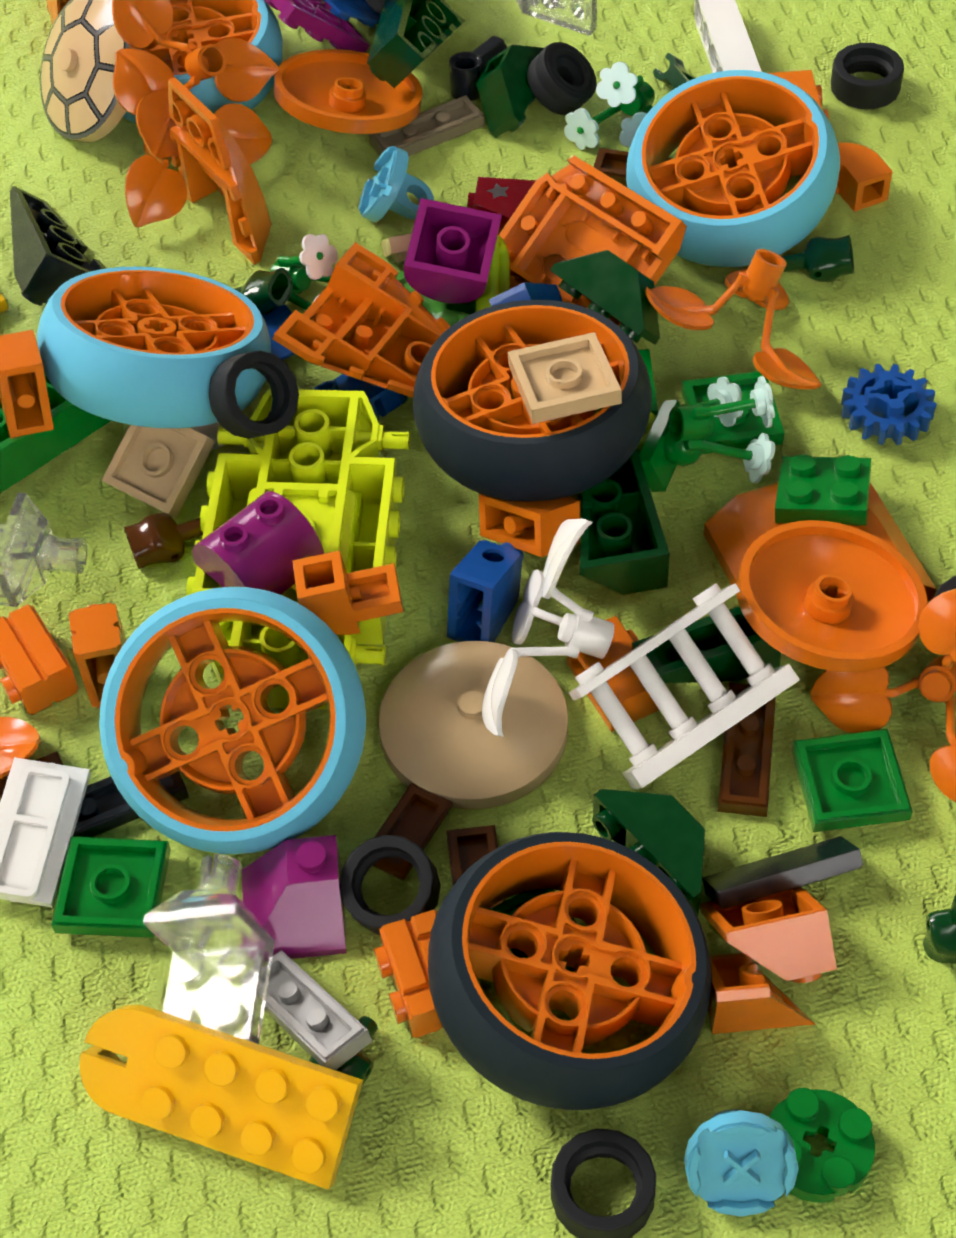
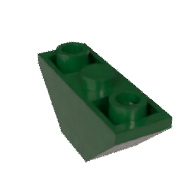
(505, 88)
(614, 291)
(658, 831)

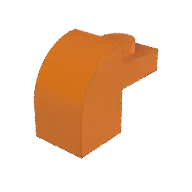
(862, 176)
(345, 597)

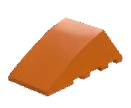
(213, 162)

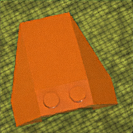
(365, 325)

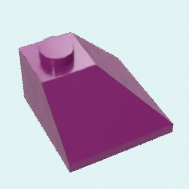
(299, 896)

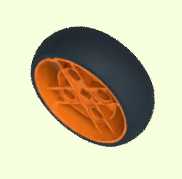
(486, 432)
(615, 897)

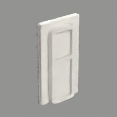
(36, 828)

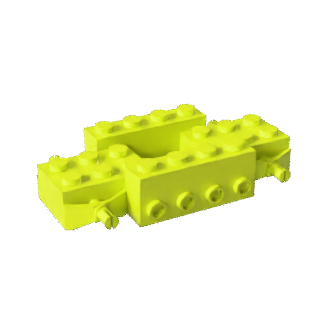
(334, 477)

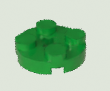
(847, 1130)

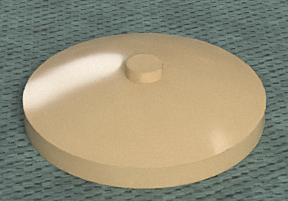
(437, 731)

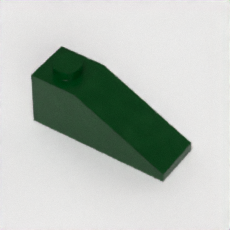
(713, 648)

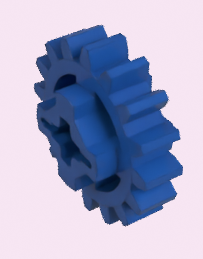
(888, 404)

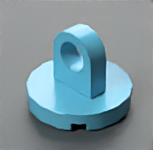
(390, 187)
(741, 1162)

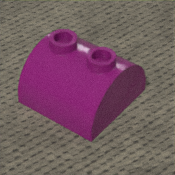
(451, 251)
(258, 546)

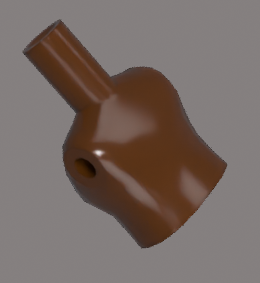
(160, 538)

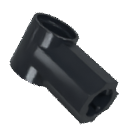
(468, 67)

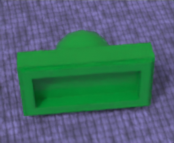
(661, 453)

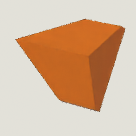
(747, 998)

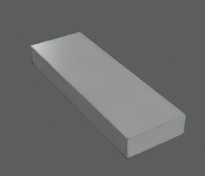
(312, 1015)

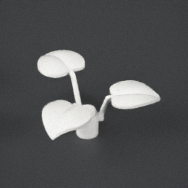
(579, 631)

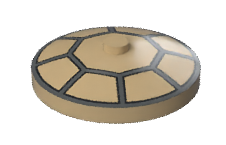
(80, 71)

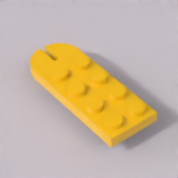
(221, 1091)

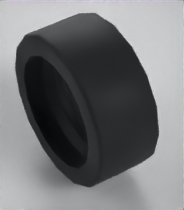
(867, 58)
(282, 386)
(369, 854)
(603, 1144)

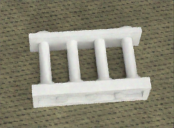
(725, 706)

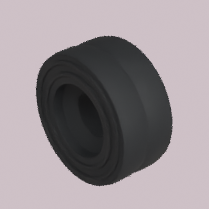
(561, 78)

